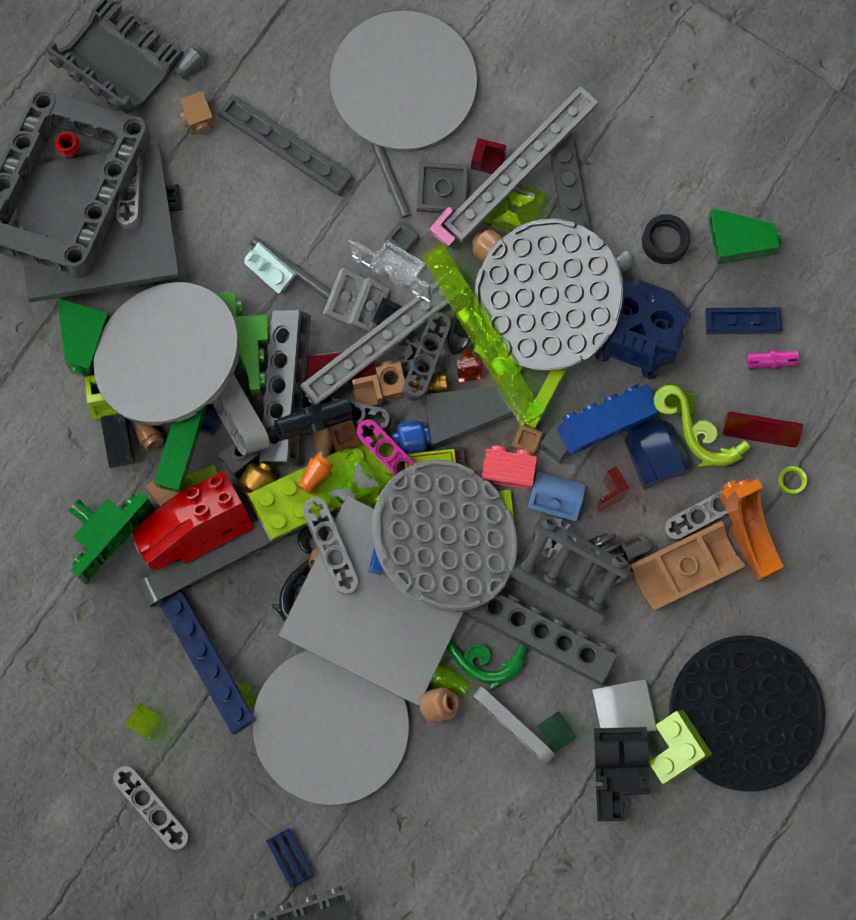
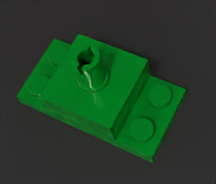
(105, 531)

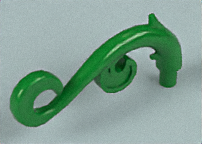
(495, 678)

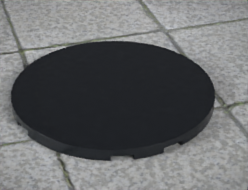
(753, 711)

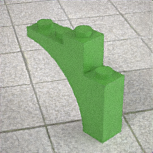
(253, 333)

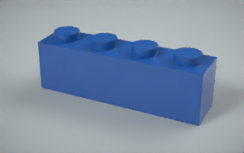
(607, 419)

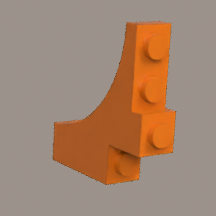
(749, 527)

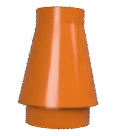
(316, 471)

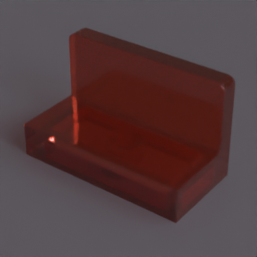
(616, 486)

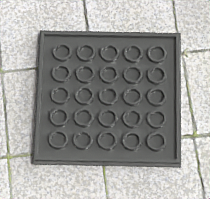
(127, 255)

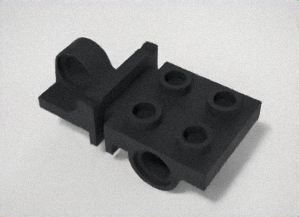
(621, 766)

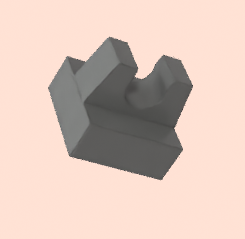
(635, 546)

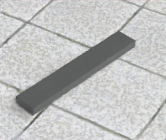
(285, 145)

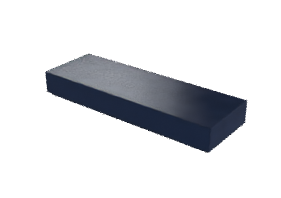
(743, 320)

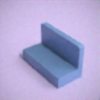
(556, 496)

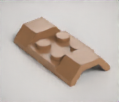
(686, 566)

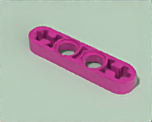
(398, 454)

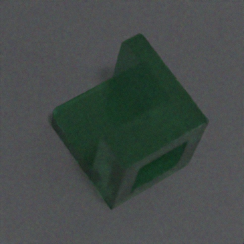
(556, 732)

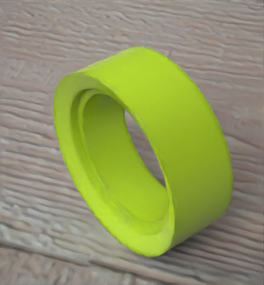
(797, 470)

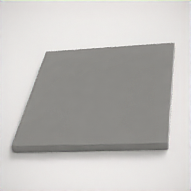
(374, 627)

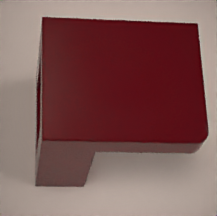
(487, 156)

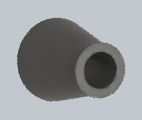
(191, 60)

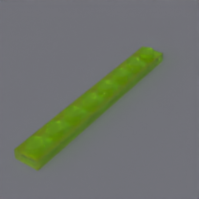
(483, 335)

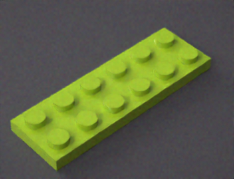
(282, 502)

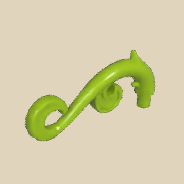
(709, 458)

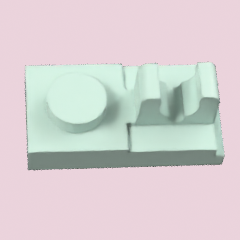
(269, 268)

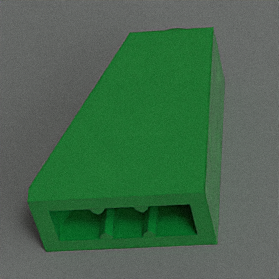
(741, 237)
(80, 335)

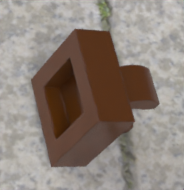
(343, 435)

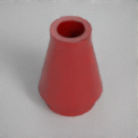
(67, 145)

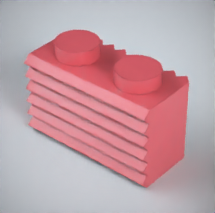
(509, 468)

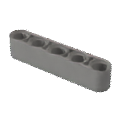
(240, 419)

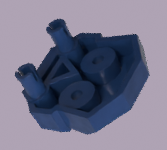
(637, 335)

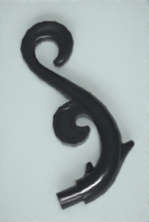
(298, 576)

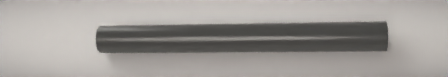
(391, 181)
(301, 275)

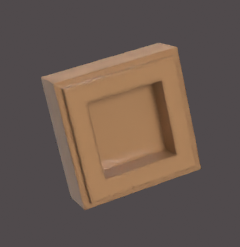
(527, 439)

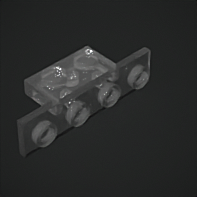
(395, 264)

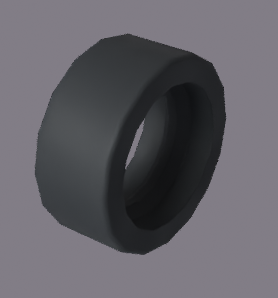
(673, 222)

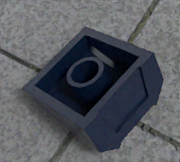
(657, 453)

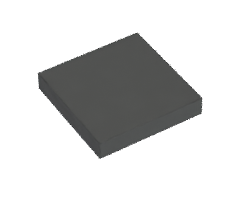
(441, 186)

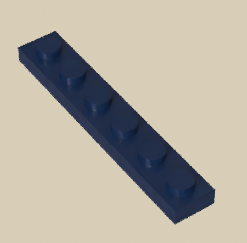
(208, 663)

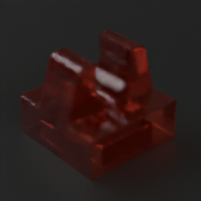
(469, 367)

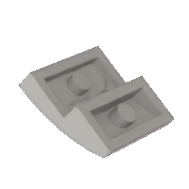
(355, 300)
(625, 706)

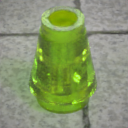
(450, 679)

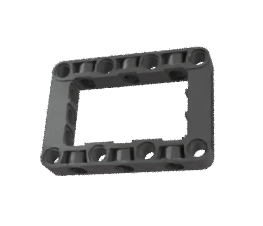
(19, 165)

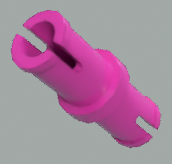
(772, 359)

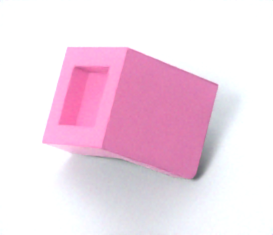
(438, 229)

